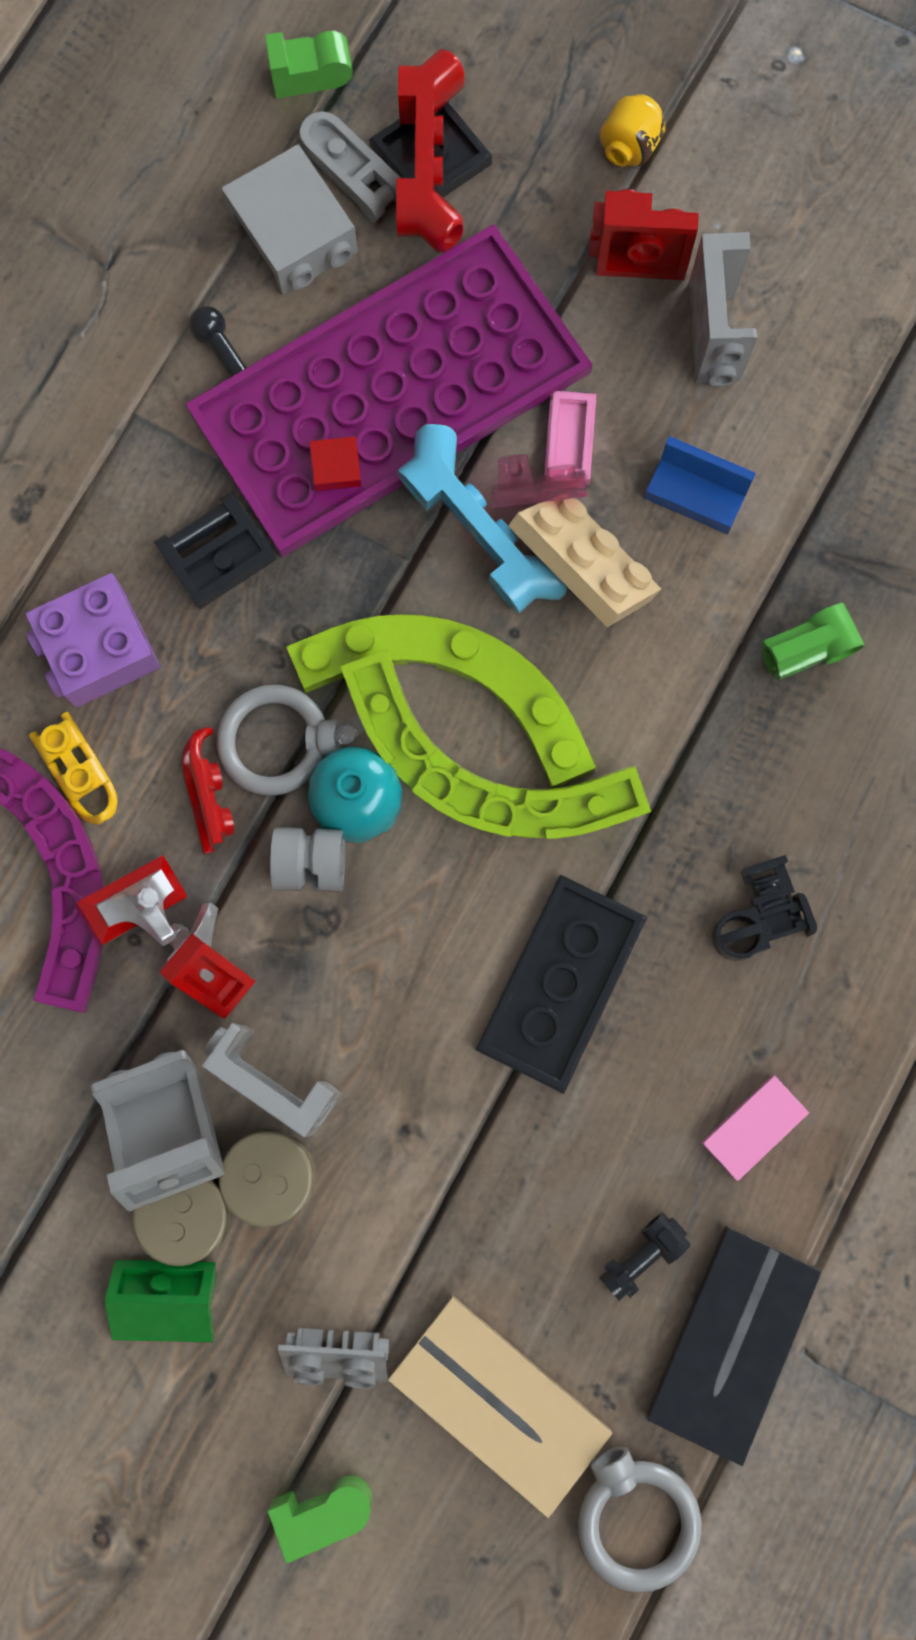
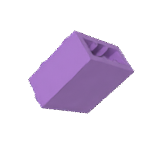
(91, 641)

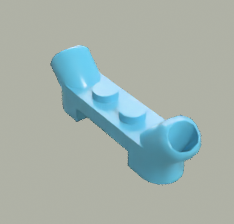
(432, 478)

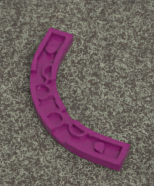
(74, 872)

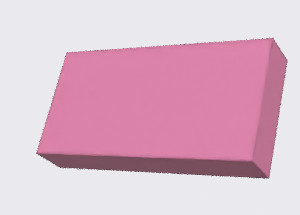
(571, 430)
(754, 1127)

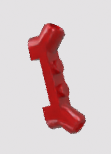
(420, 95)

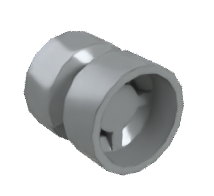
(307, 859)

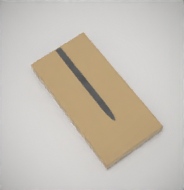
(500, 1406)

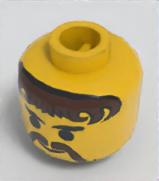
(632, 130)

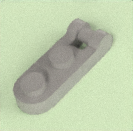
(349, 162)

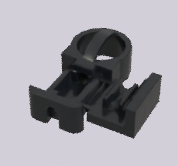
(777, 911)

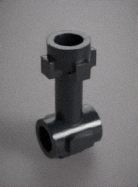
(664, 1240)

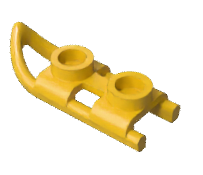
(79, 779)

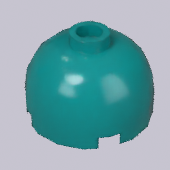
(355, 793)

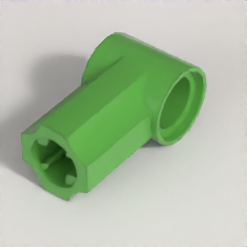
(823, 638)

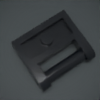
(223, 560)

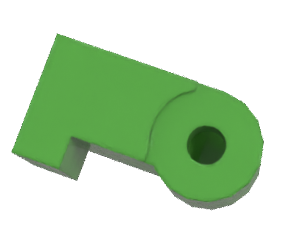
(308, 63)
(321, 1519)

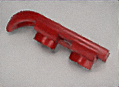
(201, 782)

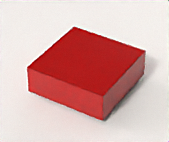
(335, 463)

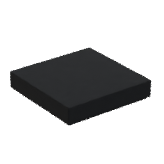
(461, 150)

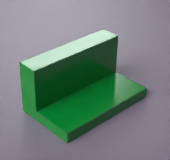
(161, 1301)

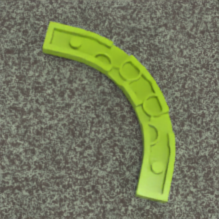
(464, 653)
(468, 796)

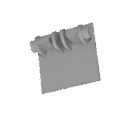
(311, 1362)

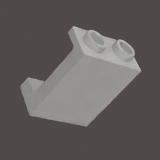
(291, 219)
(716, 273)
(226, 1063)
(158, 1130)

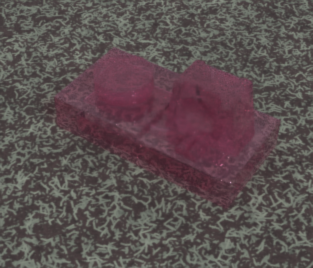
(519, 487)

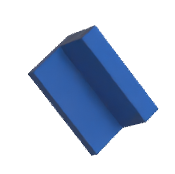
(699, 485)

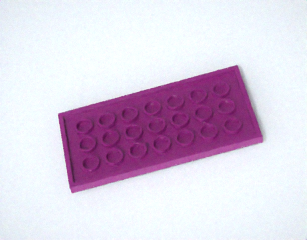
(442, 346)

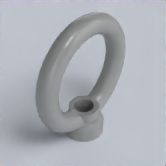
(319, 739)
(616, 1476)

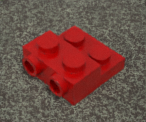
(639, 240)

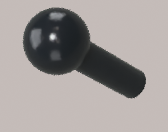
(209, 327)

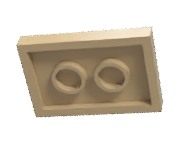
(585, 558)

